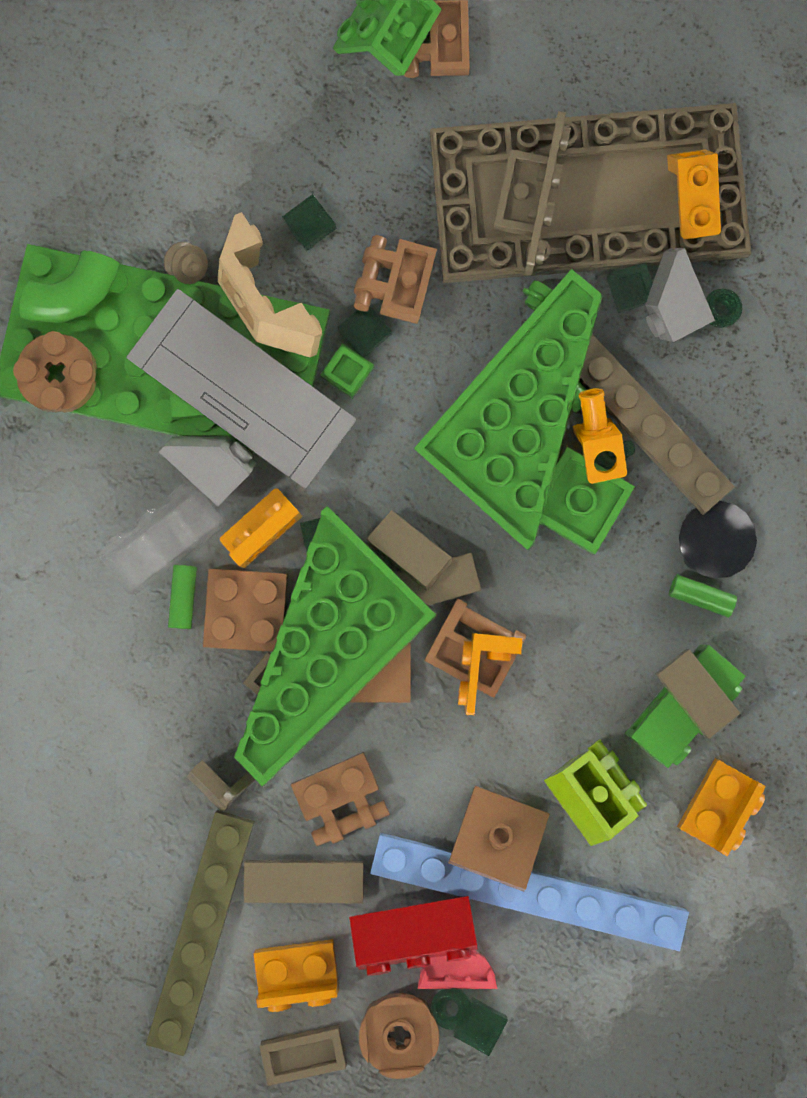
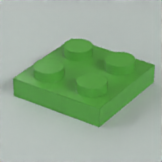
(582, 509)

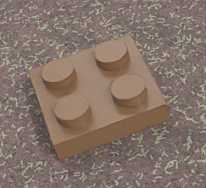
(244, 609)

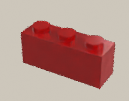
(413, 935)

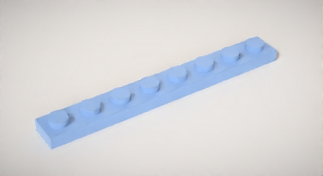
(543, 897)

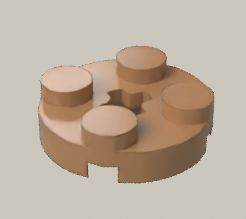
(33, 373)
(382, 1052)

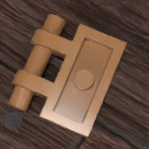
(448, 42)
(407, 282)
(335, 787)

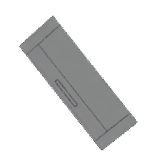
(241, 388)

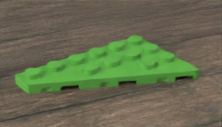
(511, 420)
(338, 634)

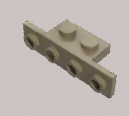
(526, 191)

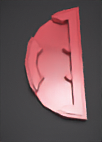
(462, 974)

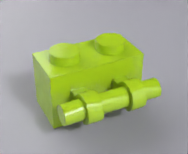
(596, 793)

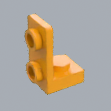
(697, 192)
(497, 649)

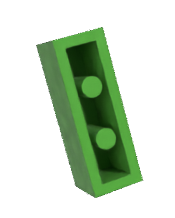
(665, 727)

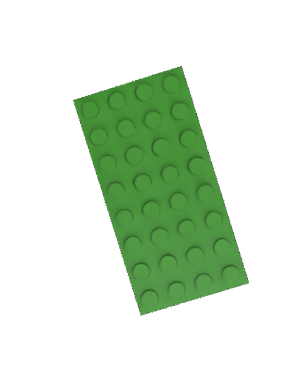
(112, 330)

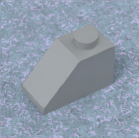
(676, 298)
(210, 463)

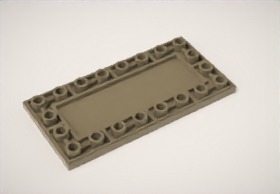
(612, 196)

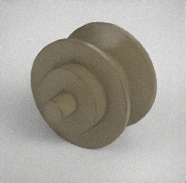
(186, 262)

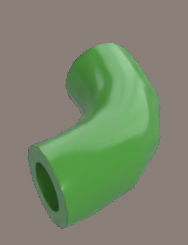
(73, 295)

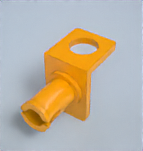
(599, 435)

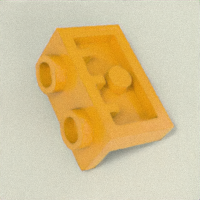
(260, 528)
(722, 807)
(296, 975)

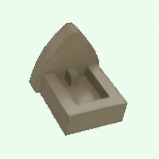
(215, 788)

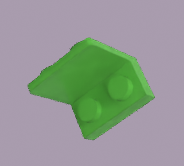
(388, 30)

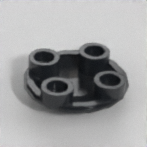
(718, 541)

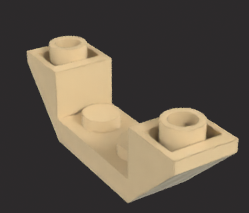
(288, 329)

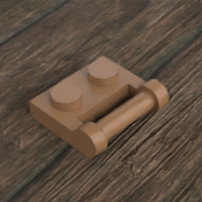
(448, 649)

